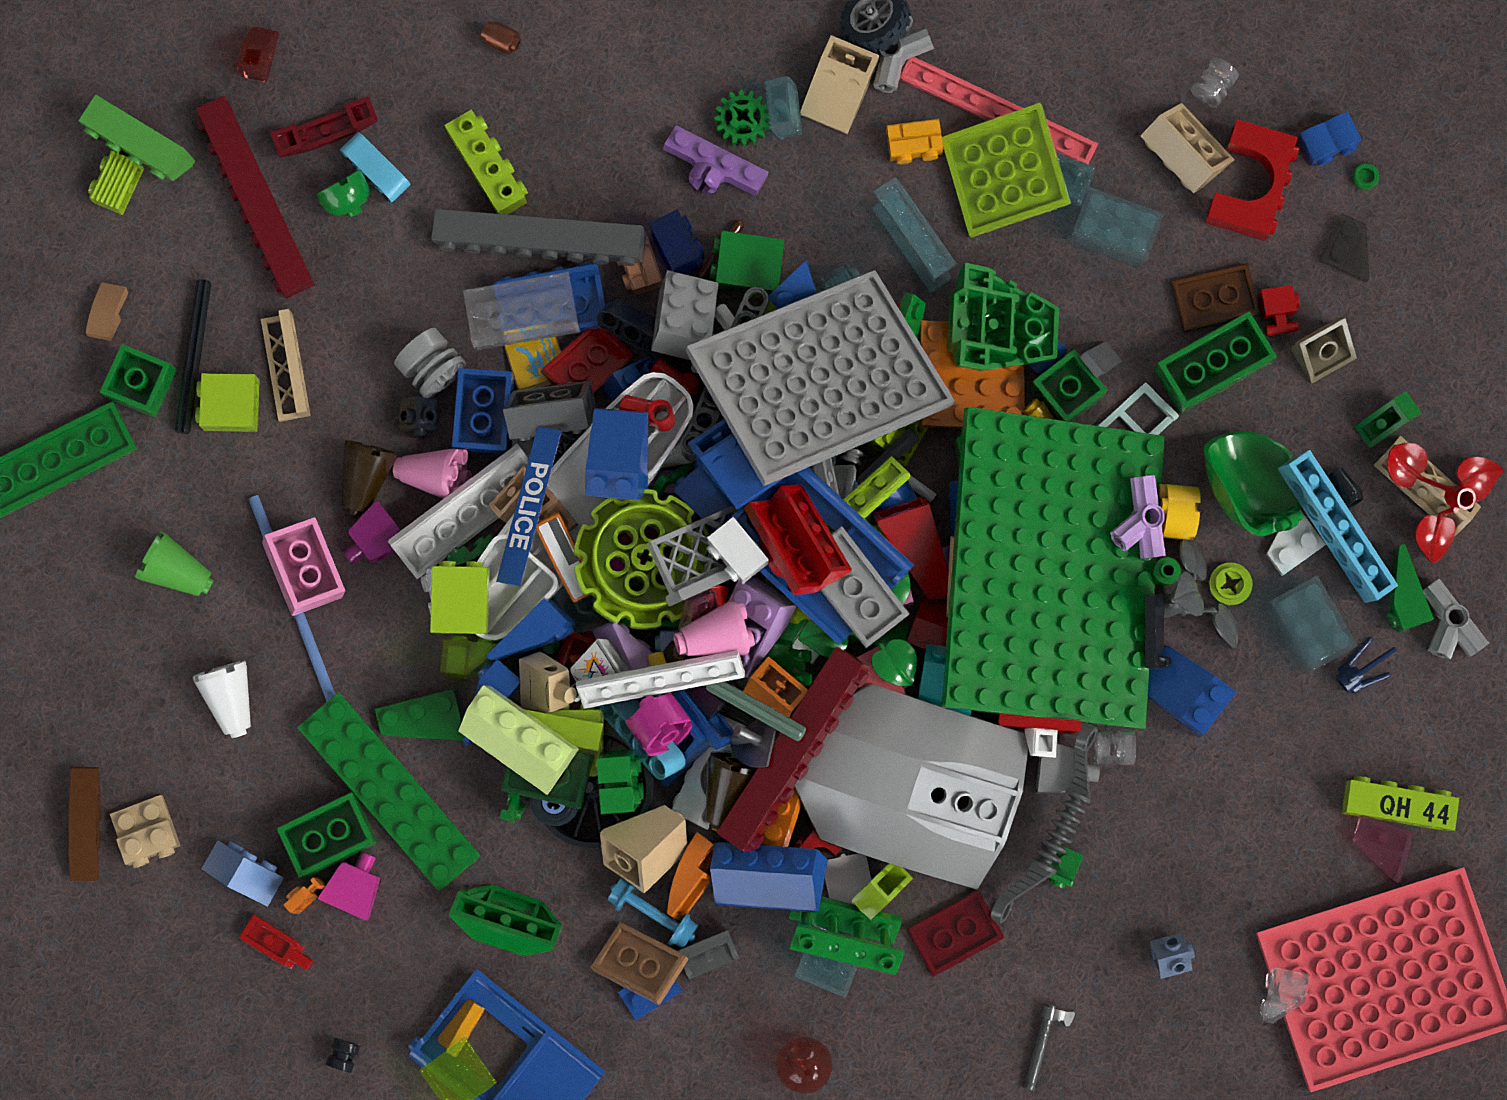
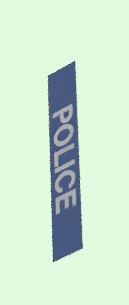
(528, 506)

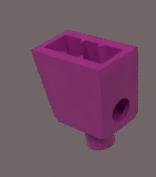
(372, 536)

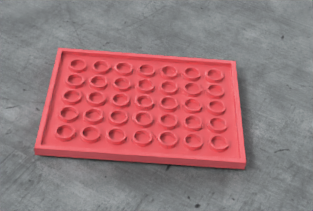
(1389, 979)

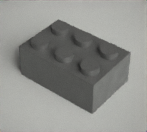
(554, 407)

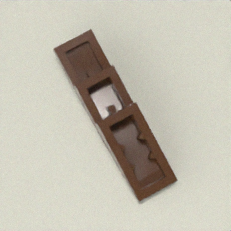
(84, 823)

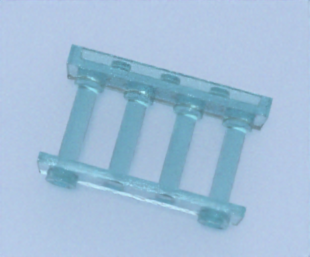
(913, 235)

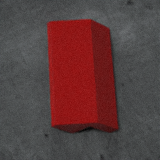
(798, 540)

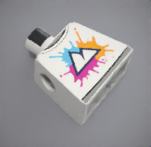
(598, 661)

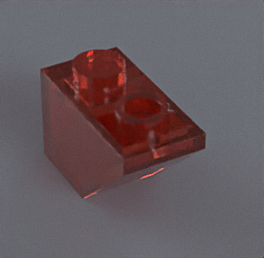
(257, 53)

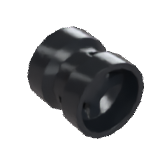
(342, 1055)

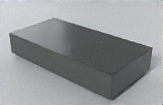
(1101, 359)

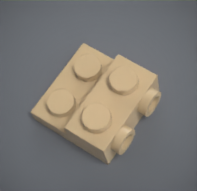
(145, 831)

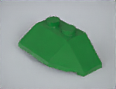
(506, 920)

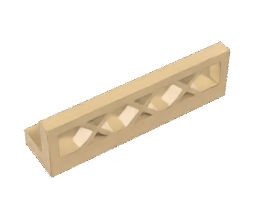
(294, 364)
(1429, 497)

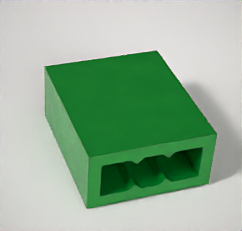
(746, 262)

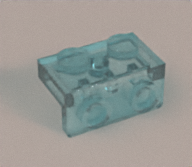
(1076, 177)

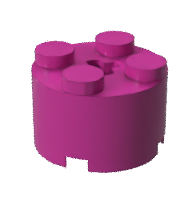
(659, 723)

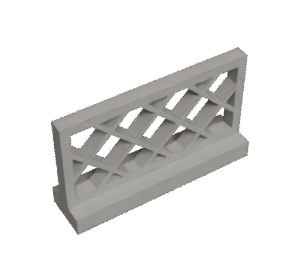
(699, 582)

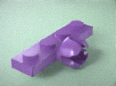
(713, 163)

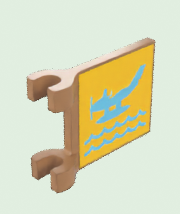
(529, 358)

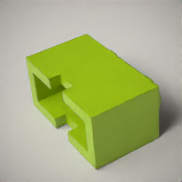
(881, 890)

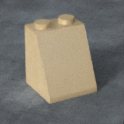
(645, 846)

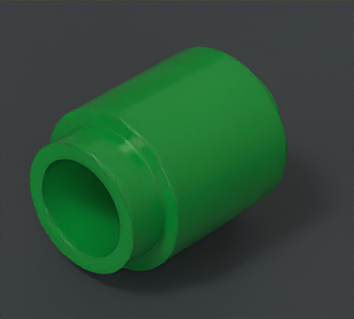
(1160, 577)

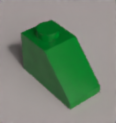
(1387, 419)

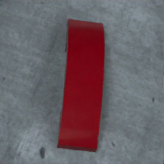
(325, 130)

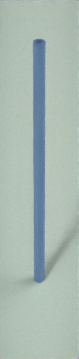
(300, 619)

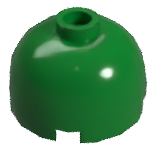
(345, 196)

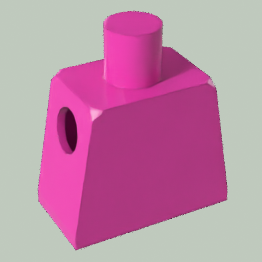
(353, 887)

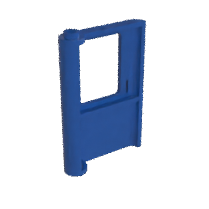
(544, 1071)

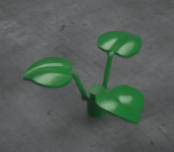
(893, 663)

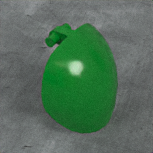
(1248, 484)

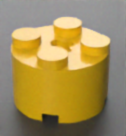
(1180, 510)

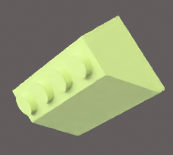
(517, 738)

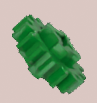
(734, 110)

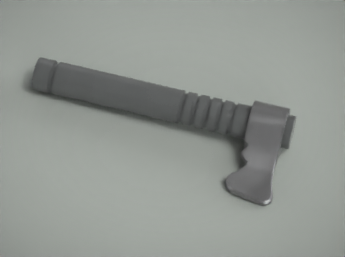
(1048, 1014)

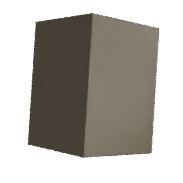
(1325, 350)

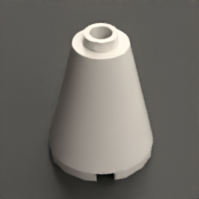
(227, 696)

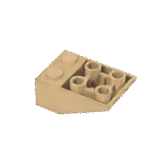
(839, 84)

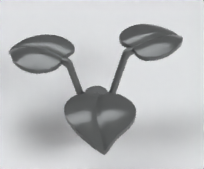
(1187, 599)

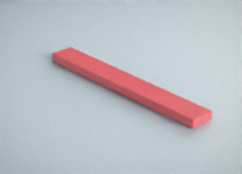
(987, 105)

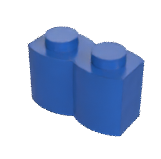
(1329, 139)

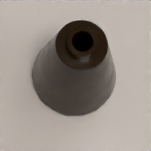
(363, 474)
(725, 784)

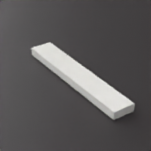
(660, 679)

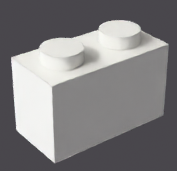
(737, 551)

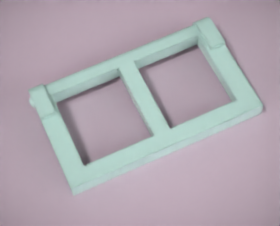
(1155, 398)

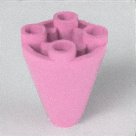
(434, 471)
(716, 632)

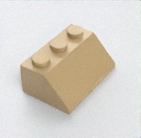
(1186, 147)

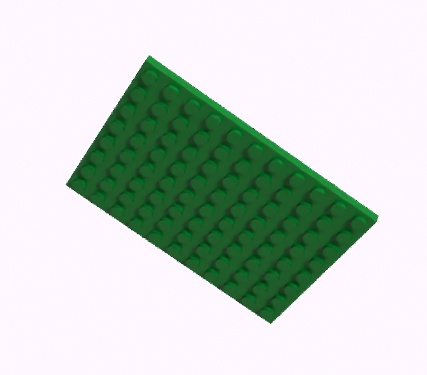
(1039, 592)

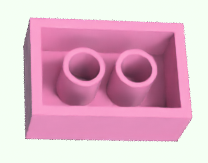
(303, 566)

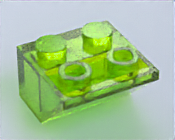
(464, 658)

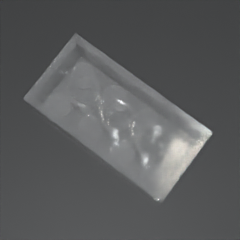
(521, 311)

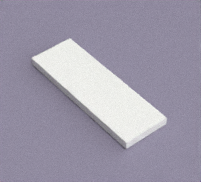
(456, 516)

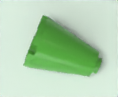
(174, 568)

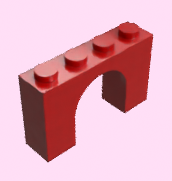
(1275, 153)

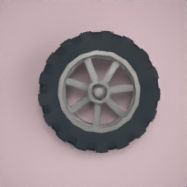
(882, 28)

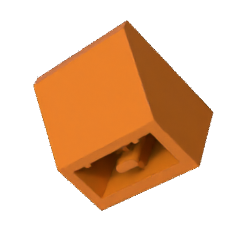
(775, 688)

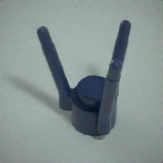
(1351, 678)

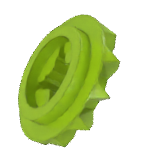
(1234, 572)

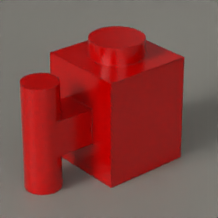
(1277, 305)

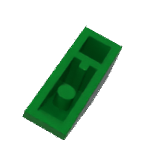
(1406, 601)

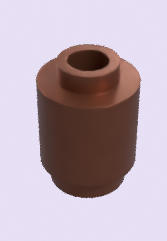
(500, 37)

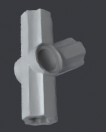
(890, 65)
(1447, 633)

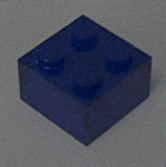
(675, 243)

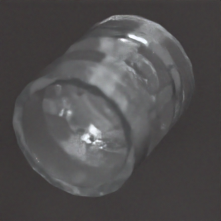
(1214, 82)
(1124, 747)

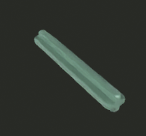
(757, 709)

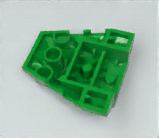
(998, 323)

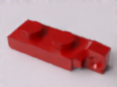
(274, 943)

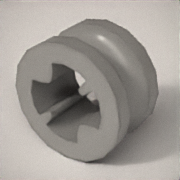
(852, 457)

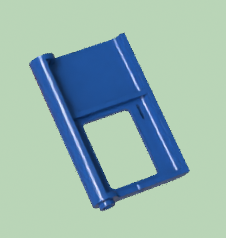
(835, 513)

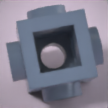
(1172, 955)

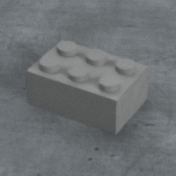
(683, 313)

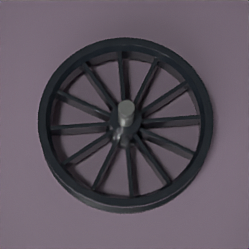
(592, 794)

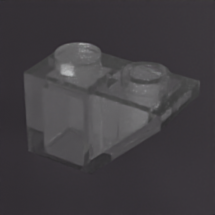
(1285, 993)

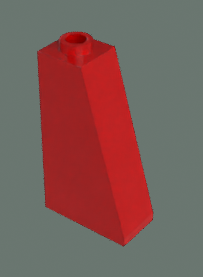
(914, 534)

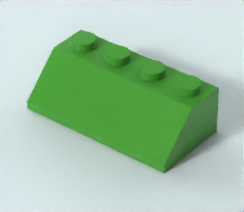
(135, 139)

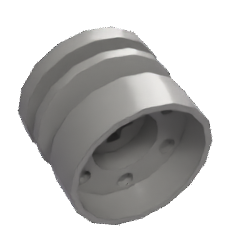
(427, 360)

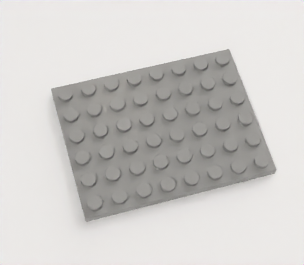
(819, 377)

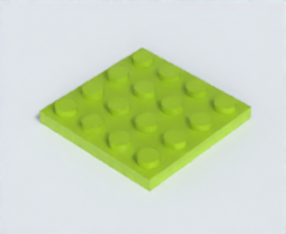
(1005, 170)

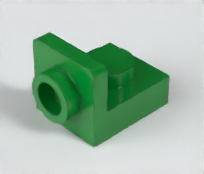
(1067, 868)

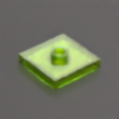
(458, 1073)

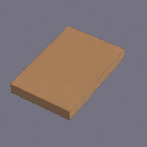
(639, 963)

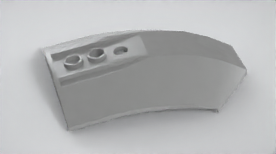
(878, 776)

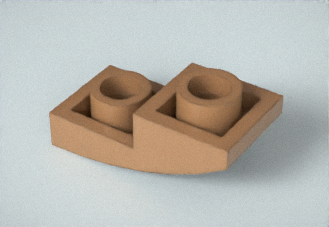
(105, 311)

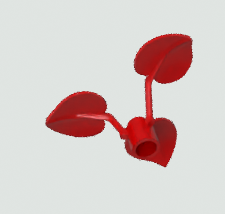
(1476, 480)

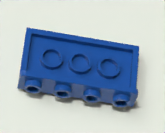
(586, 291)

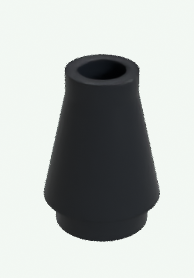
(1346, 487)

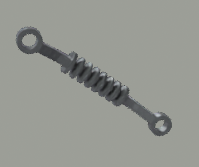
(1079, 793)

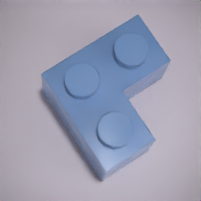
(242, 873)

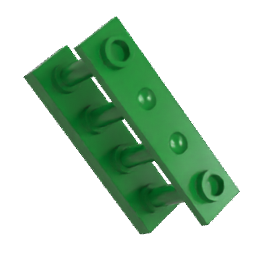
(852, 950)

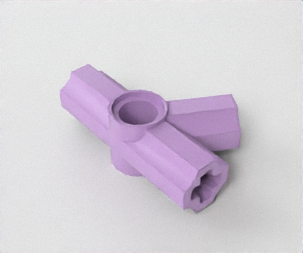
(1136, 527)

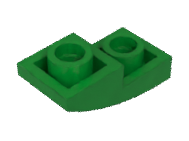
(463, 555)

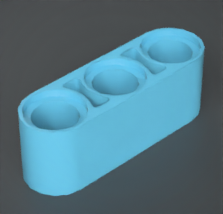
(375, 167)

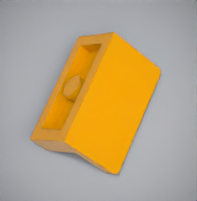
(461, 1024)

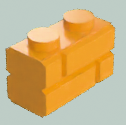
(914, 141)

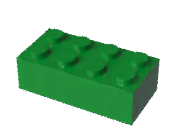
(1215, 362)

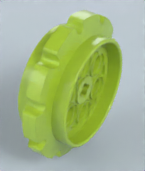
(599, 545)

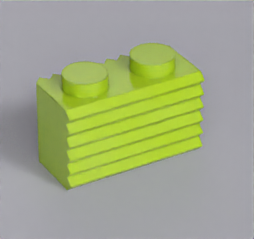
(115, 182)

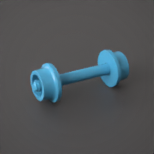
(682, 931)

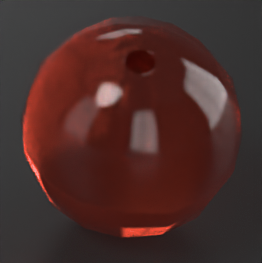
(804, 1065)

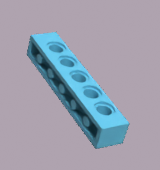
(1337, 526)

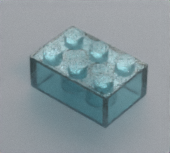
(1116, 228)
(1311, 624)

